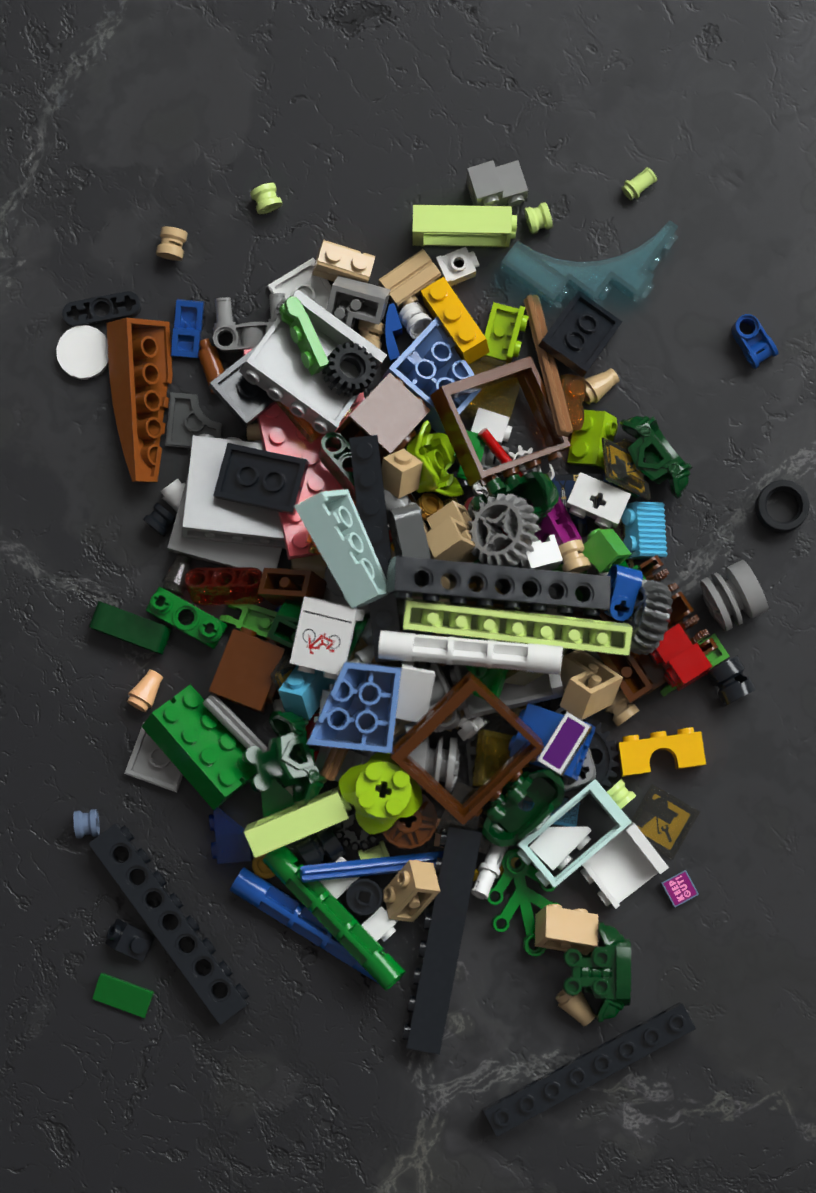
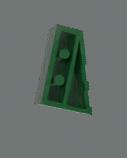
(286, 623)

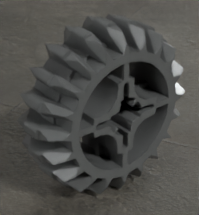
(649, 616)

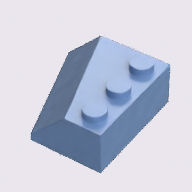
(428, 366)
(360, 709)

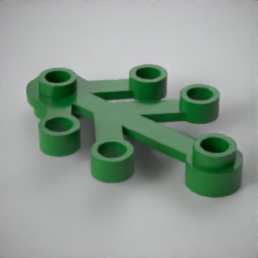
(521, 897)

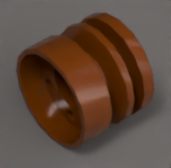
(420, 830)

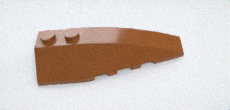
(139, 383)

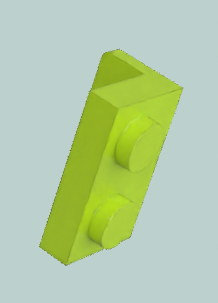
(503, 331)
(587, 443)

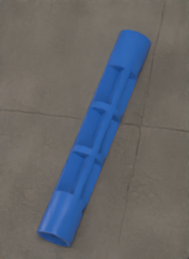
(291, 914)

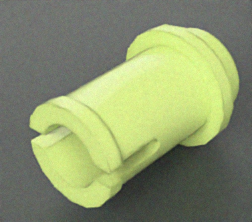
(639, 183)

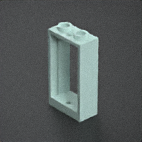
(609, 807)

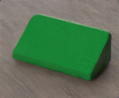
(123, 995)

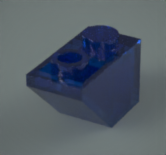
(231, 842)

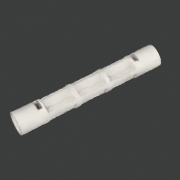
(470, 652)

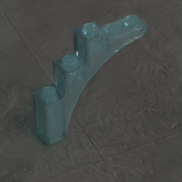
(627, 272)

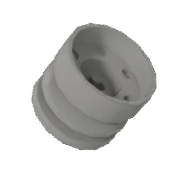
(736, 594)
(439, 762)

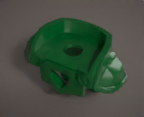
(661, 458)
(533, 485)
(286, 759)
(507, 822)
(602, 972)

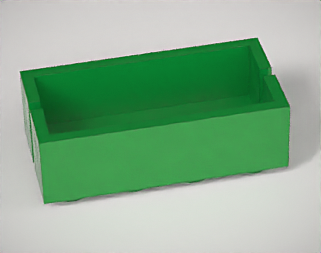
(200, 747)

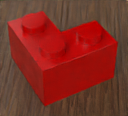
(680, 658)

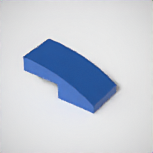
(187, 328)
(392, 329)

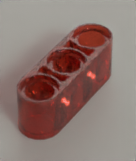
(224, 585)

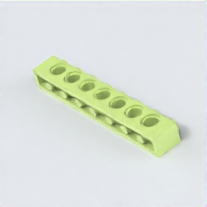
(518, 626)

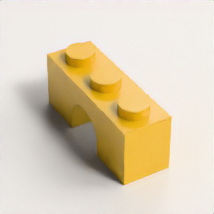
(456, 320)
(685, 748)

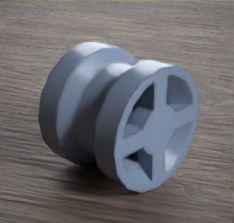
(86, 823)

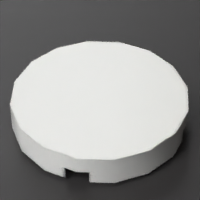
(83, 352)

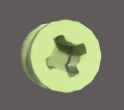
(266, 198)
(538, 217)
(620, 794)

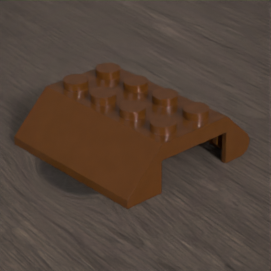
(638, 671)

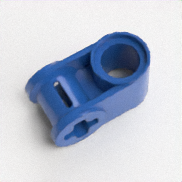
(754, 342)
(624, 591)

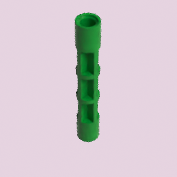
(335, 918)

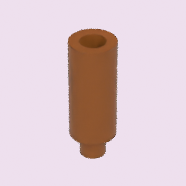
(210, 361)

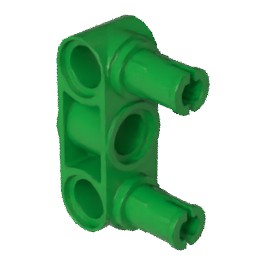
(168, 609)

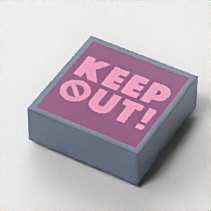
(679, 888)

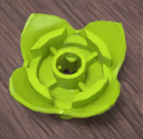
(437, 458)
(379, 813)

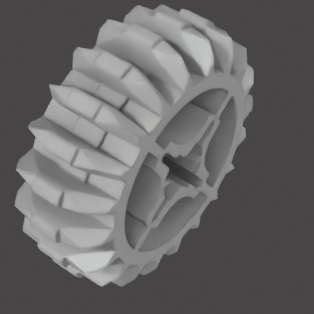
(517, 521)

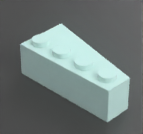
(344, 545)

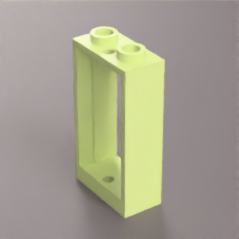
(463, 225)
(297, 822)

